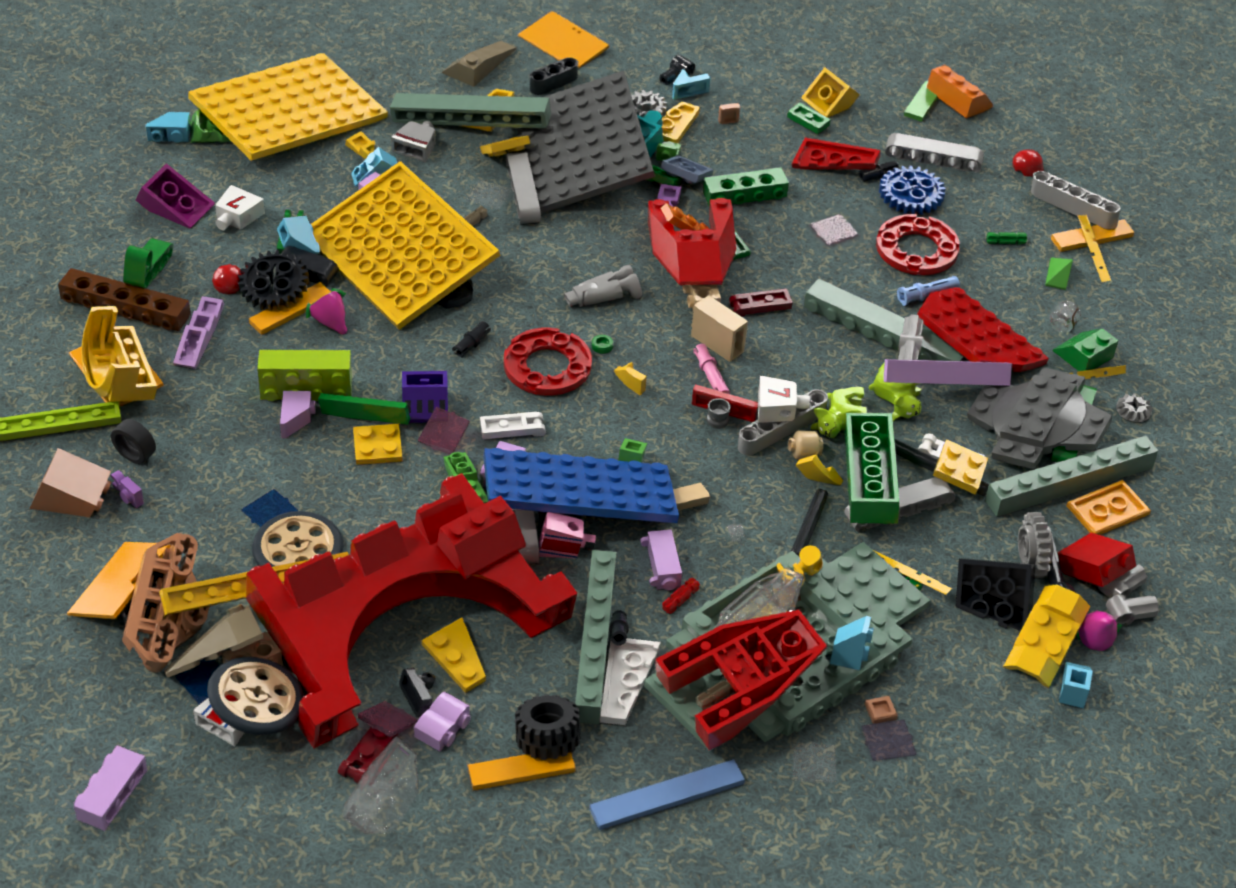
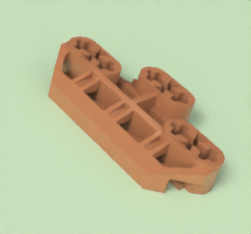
(174, 627)

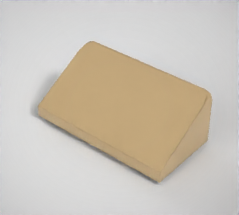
(691, 496)

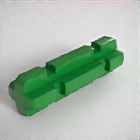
(1006, 237)

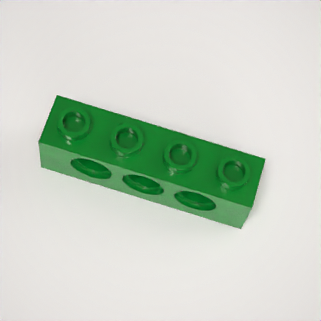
(747, 186)

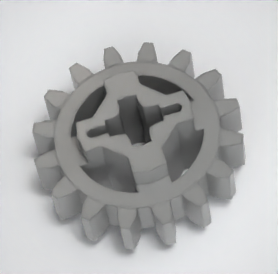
(648, 101)

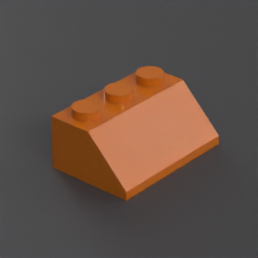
(958, 92)

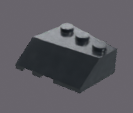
(996, 590)

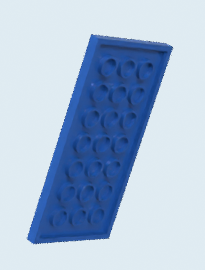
(580, 485)

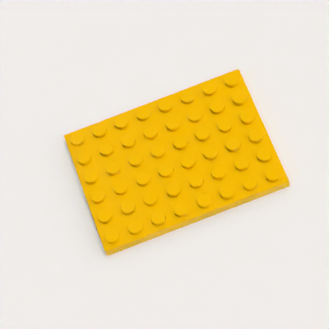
(287, 106)
(401, 244)

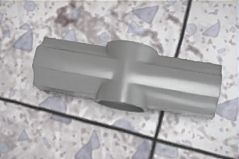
(911, 338)

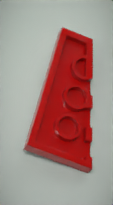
(832, 155)

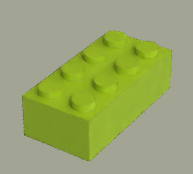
(304, 371)

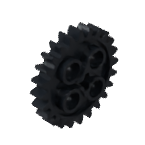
(259, 277)

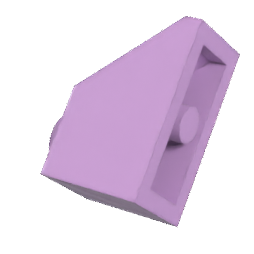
(296, 411)

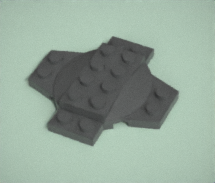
(1039, 417)

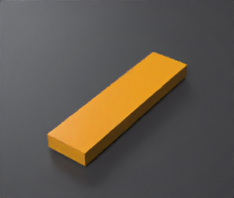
(1075, 238)
(269, 320)
(517, 769)

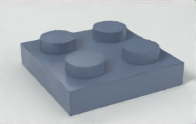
(687, 169)

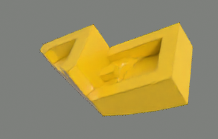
(360, 144)
(631, 378)
(814, 470)

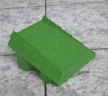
(205, 130)

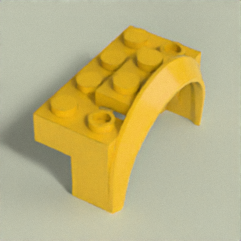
(123, 382)

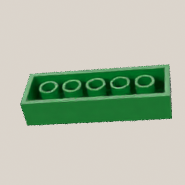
(871, 468)

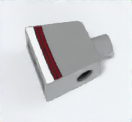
(414, 140)

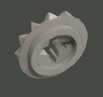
(1127, 411)

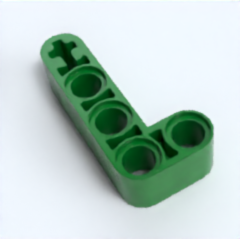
(145, 263)

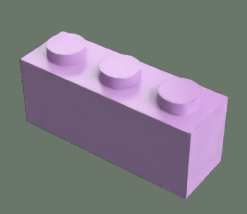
(110, 787)

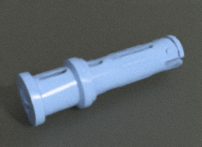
(921, 291)

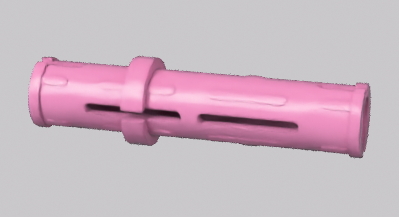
(708, 364)

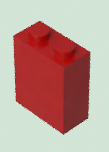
(1097, 559)

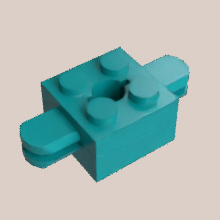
(651, 128)

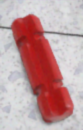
(680, 595)

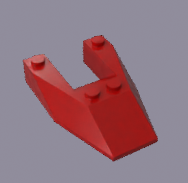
(694, 255)
(756, 658)

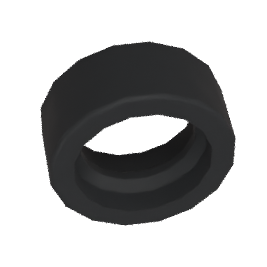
(133, 441)

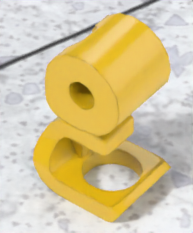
(810, 562)

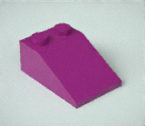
(174, 198)

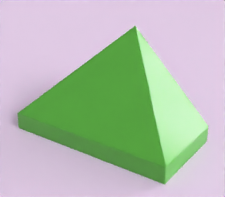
(1058, 273)

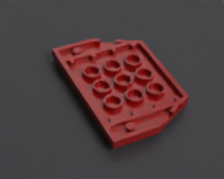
(977, 331)

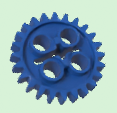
(912, 190)

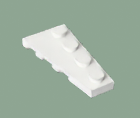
(625, 677)

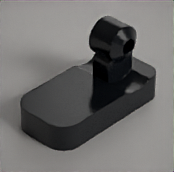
(415, 689)

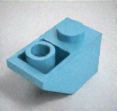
(170, 127)
(377, 161)
(298, 233)
(850, 642)
(1075, 684)

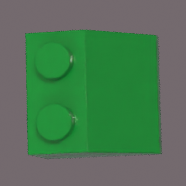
(1088, 349)

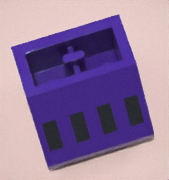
(424, 392)

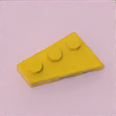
(456, 654)

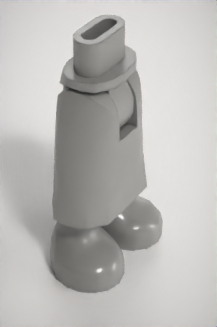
(605, 288)

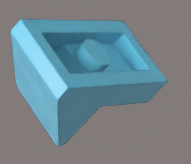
(689, 86)

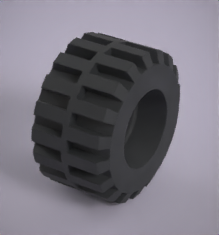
(547, 727)

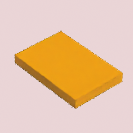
(1108, 508)

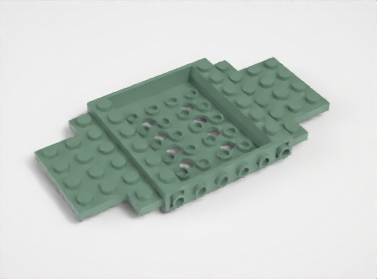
(837, 595)

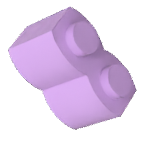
(442, 721)

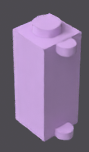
(663, 559)

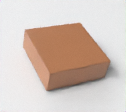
(729, 113)
(881, 709)

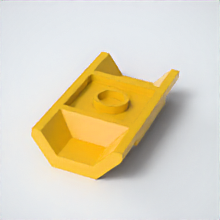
(1048, 633)

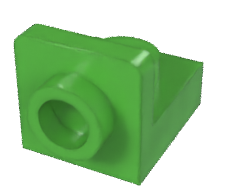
(667, 150)

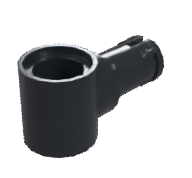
(676, 66)

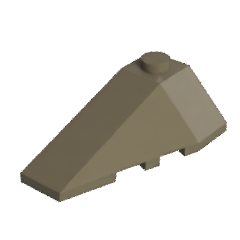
(479, 63)
(231, 632)

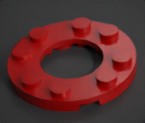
(938, 231)
(547, 338)

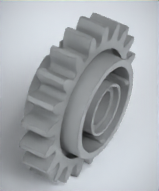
(1035, 543)

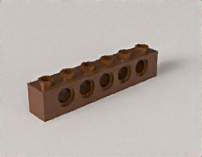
(130, 300)

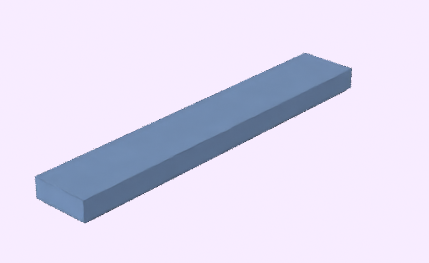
(666, 794)

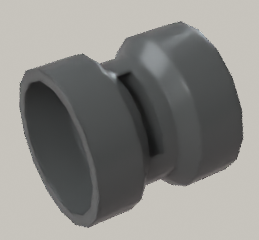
(718, 413)

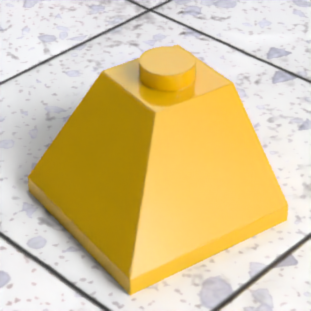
(829, 94)

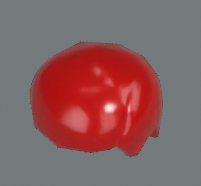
(1028, 162)
(226, 279)

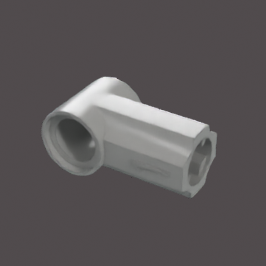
(1126, 583)
(1128, 610)

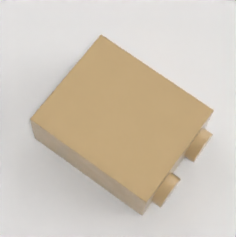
(719, 328)

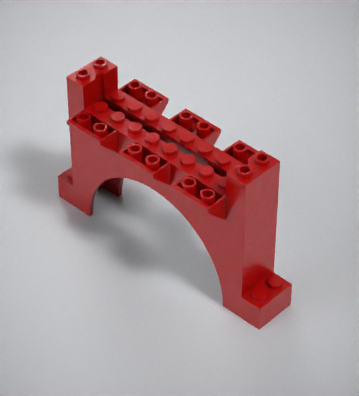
(334, 600)

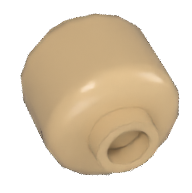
(805, 444)

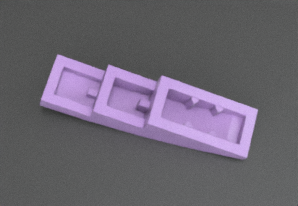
(198, 332)

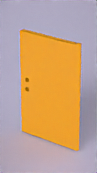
(563, 39)
(114, 583)

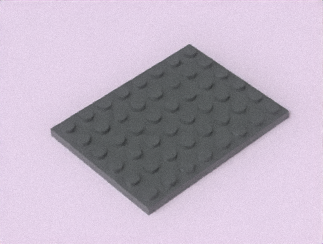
(588, 144)

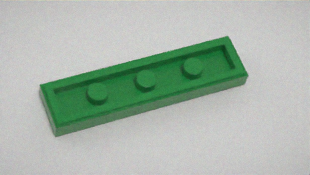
(364, 408)

